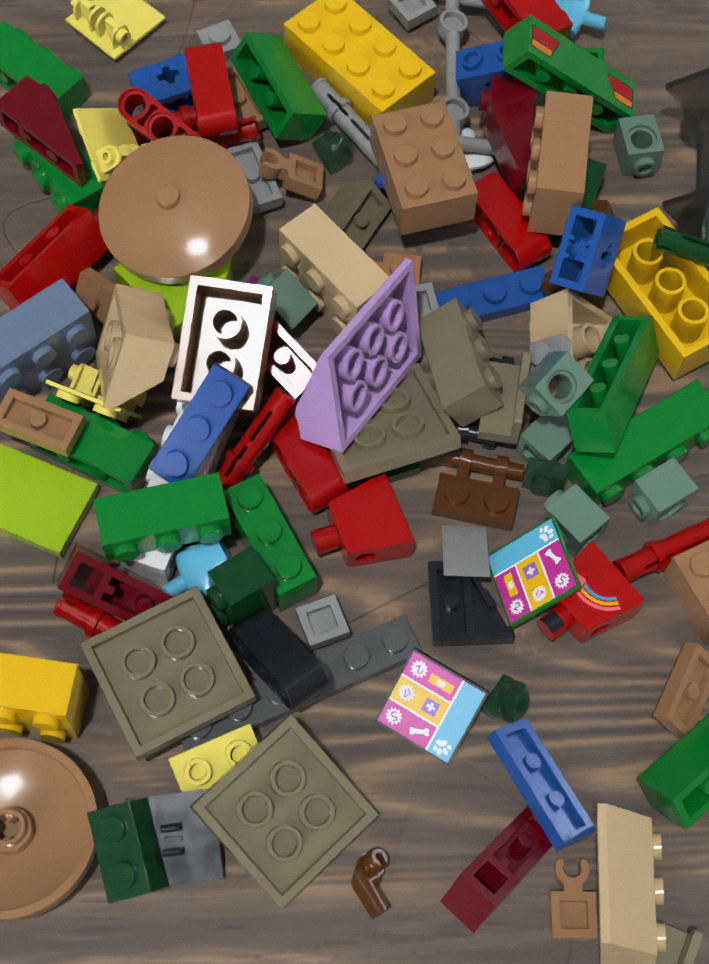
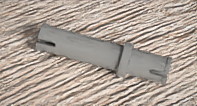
(341, 112)

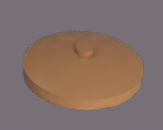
(175, 209)
(42, 828)

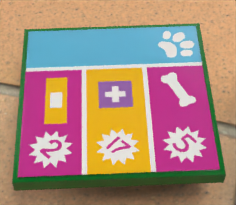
(533, 572)

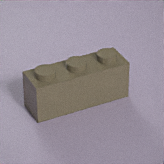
(460, 362)

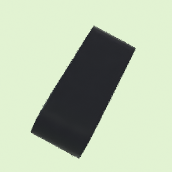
(279, 658)

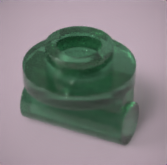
(333, 149)
(507, 700)

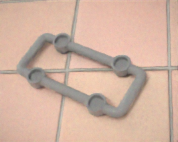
(451, 29)

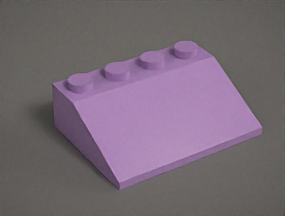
(362, 364)

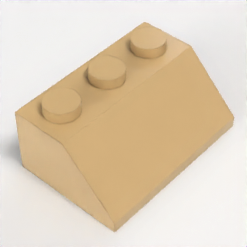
(574, 318)
(134, 345)
(628, 887)

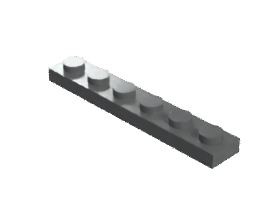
(345, 667)

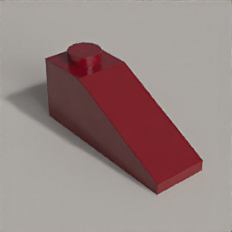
(35, 119)
(508, 125)
(108, 584)
(497, 871)

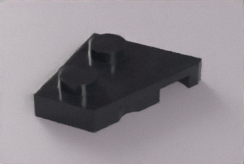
(463, 611)

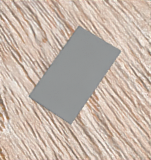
(465, 551)

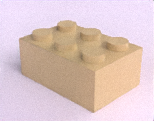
(329, 266)

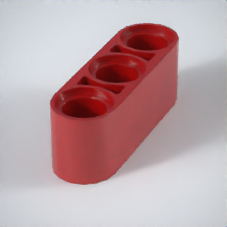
(211, 90)
(153, 118)
(502, 222)
(307, 465)

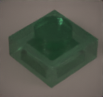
(544, 476)

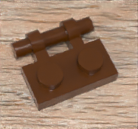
(477, 500)

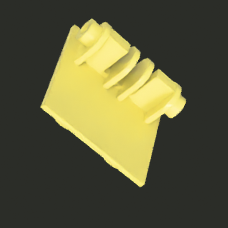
(114, 23)
(106, 138)
(87, 389)
(209, 761)

